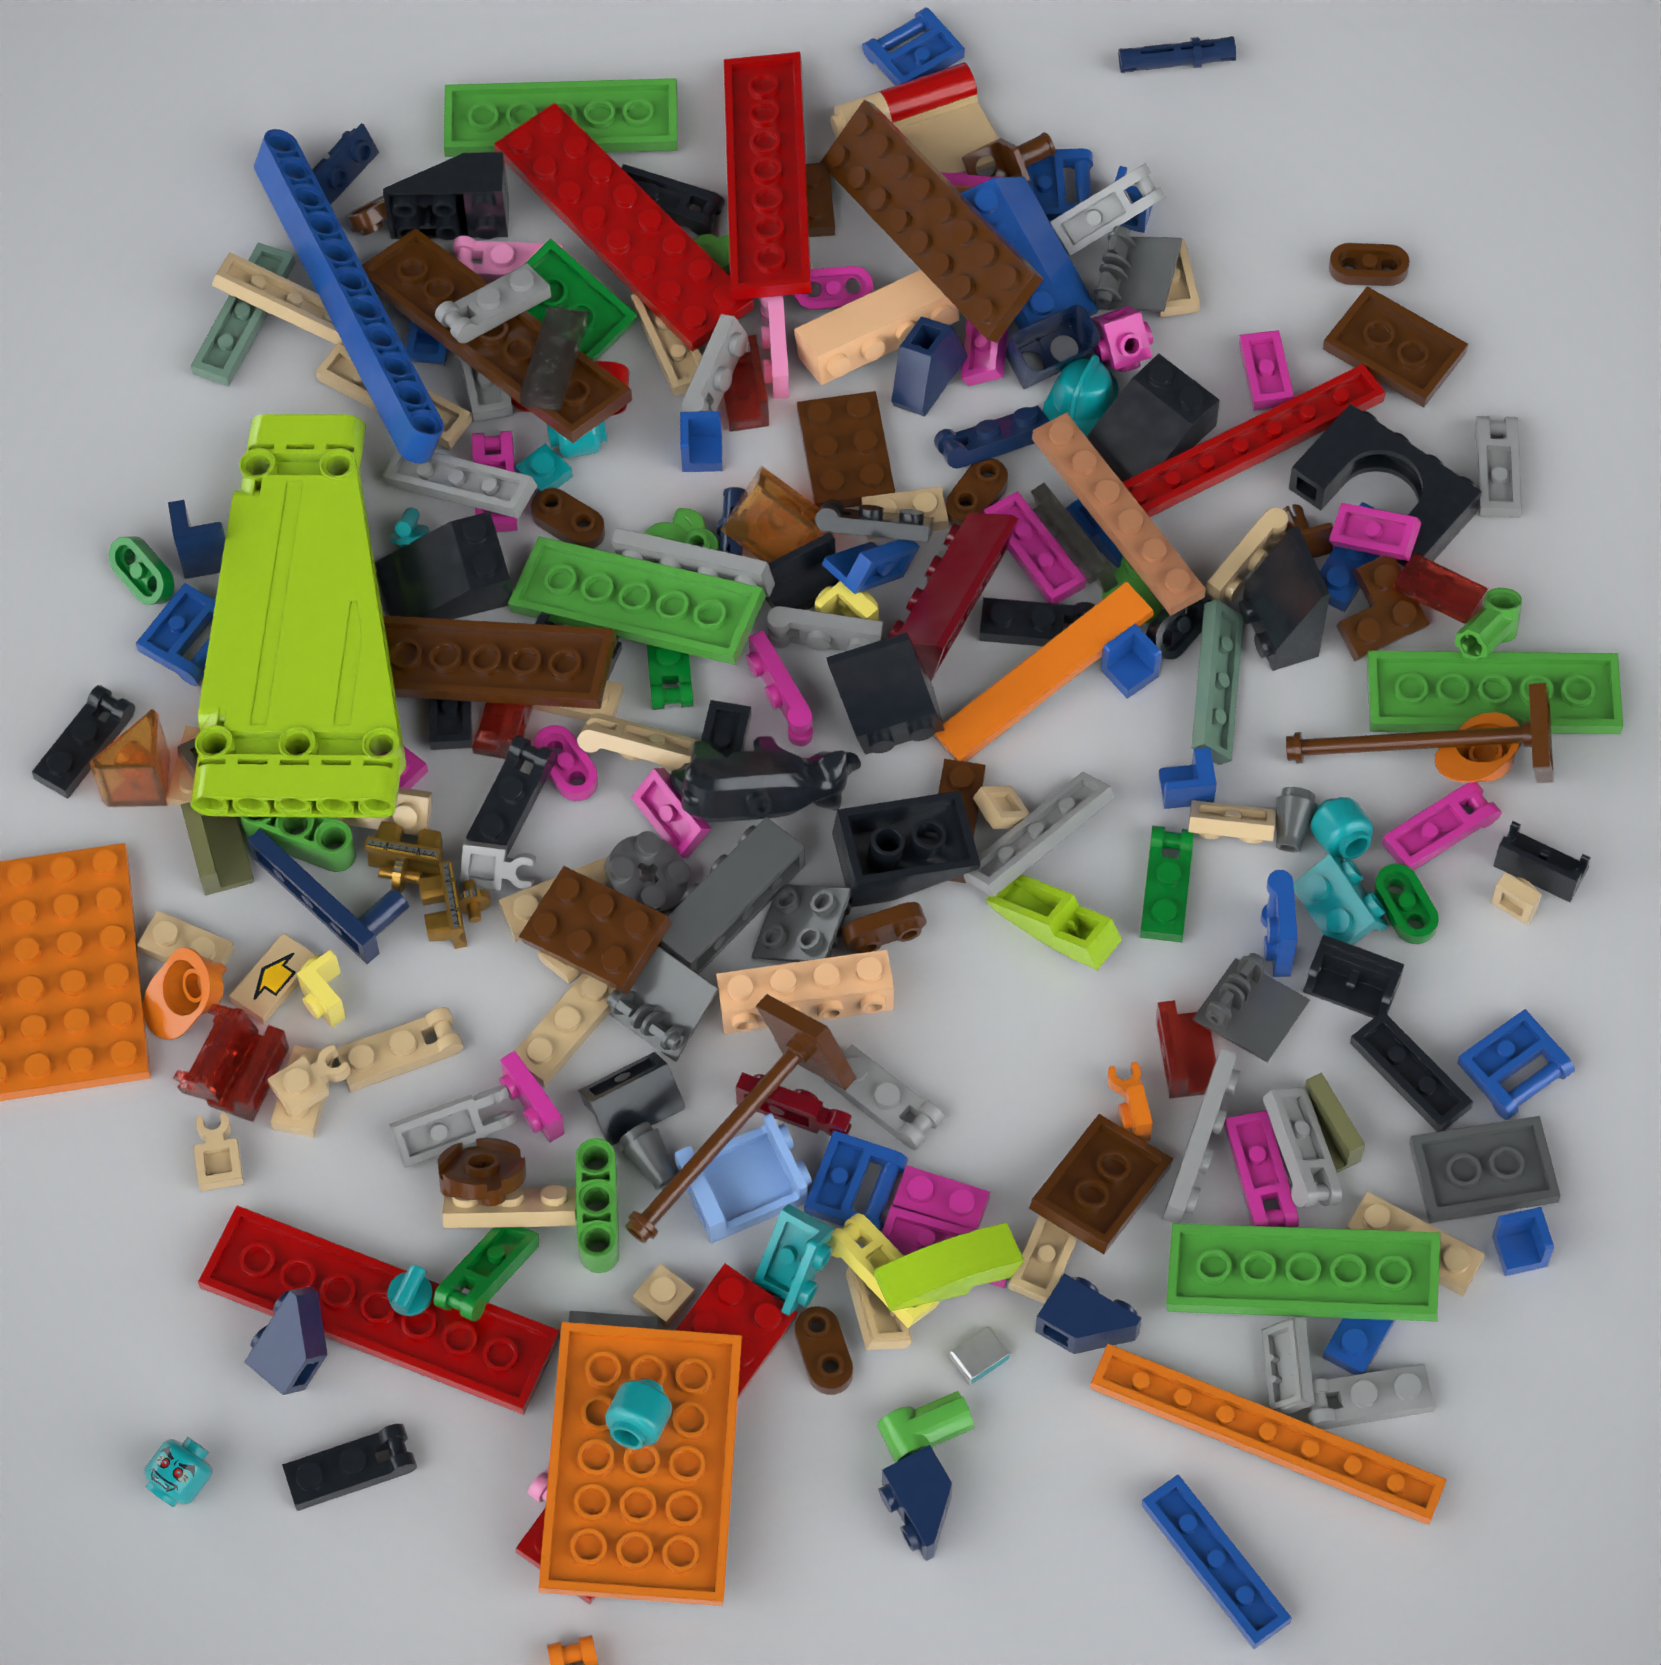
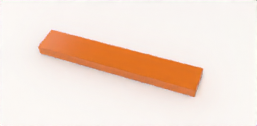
(1042, 674)

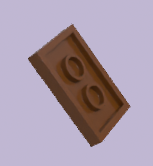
(1395, 346)
(845, 448)
(595, 929)
(1101, 1184)

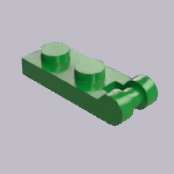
(669, 668)
(1166, 886)
(486, 1270)

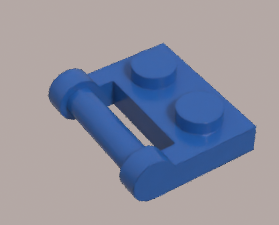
(919, 57)
(1049, 183)
(177, 630)
(1281, 924)
(1506, 1053)
(842, 1177)

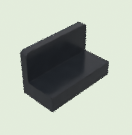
(801, 575)
(633, 1096)

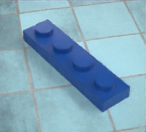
(1216, 1561)

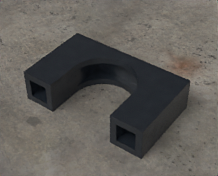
(1362, 445)

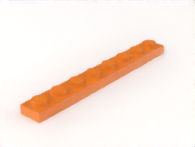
(1268, 1434)

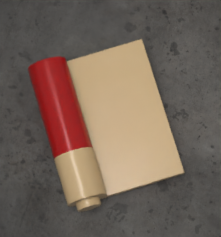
(935, 114)

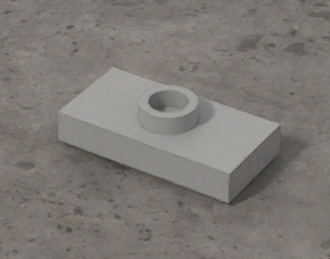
(1288, 1366)

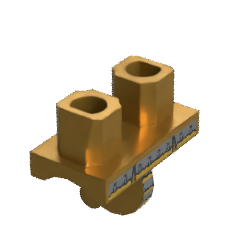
(403, 860)
(443, 888)

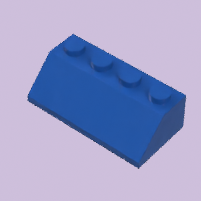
(1019, 218)

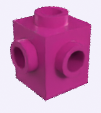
(1123, 339)

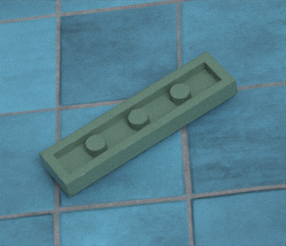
(237, 324)
(1218, 680)

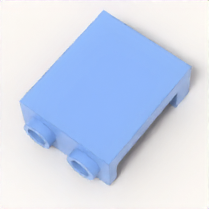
(747, 1180)

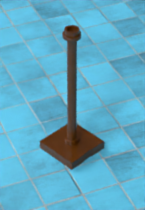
(1532, 734)
(803, 1044)

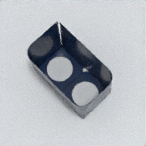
(1024, 340)

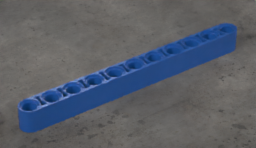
(348, 297)

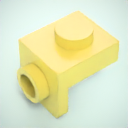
(846, 603)
(319, 996)

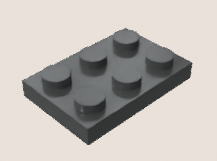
(1484, 1169)

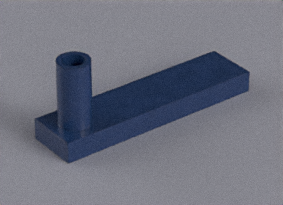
(355, 933)

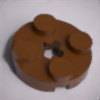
(481, 1171)

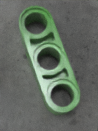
(310, 844)
(594, 1186)

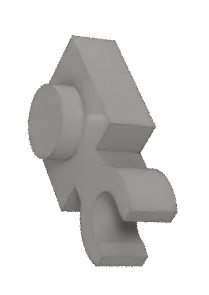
(489, 866)

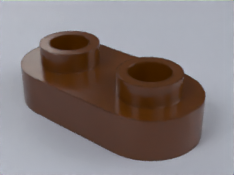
(368, 217)
(1368, 264)
(977, 490)
(564, 518)
(883, 927)
(822, 1348)

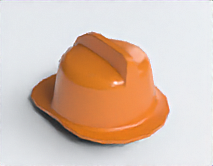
(1480, 762)
(182, 993)

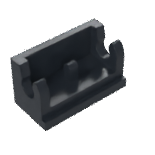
(1540, 864)
(1353, 977)

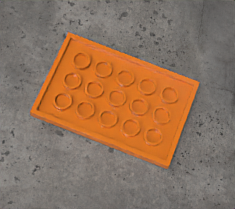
(69, 974)
(648, 1516)

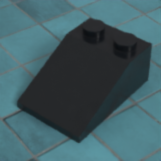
(1154, 419)
(447, 572)
(1286, 603)
(886, 694)
(903, 846)

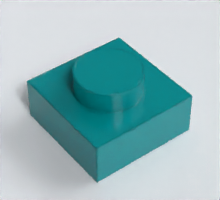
(545, 468)

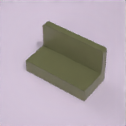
(217, 851)
(1338, 1131)

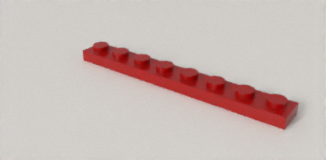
(1253, 441)

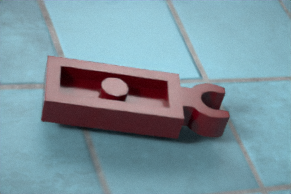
(796, 1107)

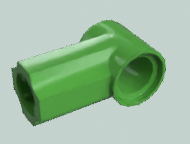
(1491, 625)
(932, 1424)

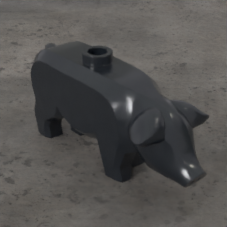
(760, 781)

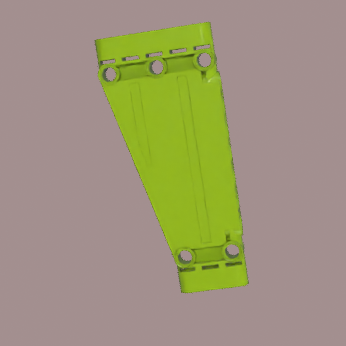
(298, 638)

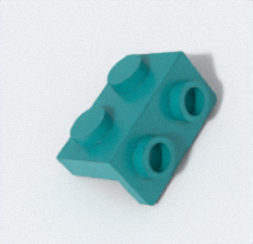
(1339, 901)
(794, 1257)

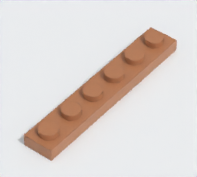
(1118, 514)

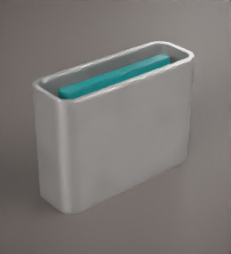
(979, 1355)

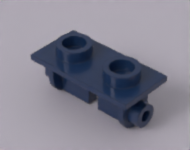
(345, 162)

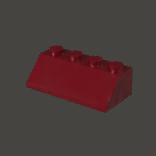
(955, 585)

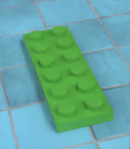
(614, 113)
(638, 600)
(1445, 689)
(1304, 1272)

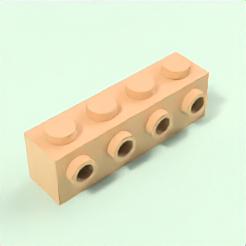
(870, 326)
(815, 987)

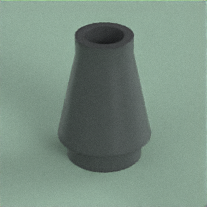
(1293, 816)
(647, 1152)

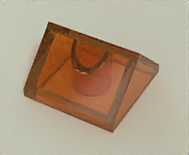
(771, 518)
(134, 766)

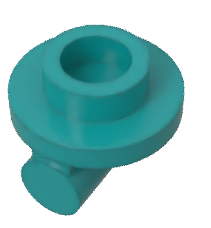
(408, 529)
(410, 1292)

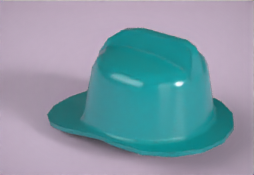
(1083, 392)

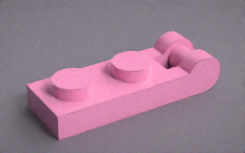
(497, 257)
(775, 340)

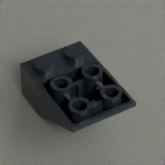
(452, 199)

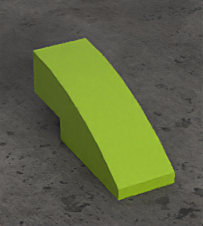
(1057, 920)
(949, 1267)

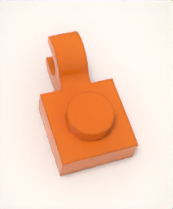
(1134, 1112)

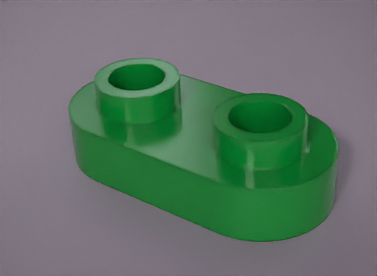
(144, 576)
(1407, 906)

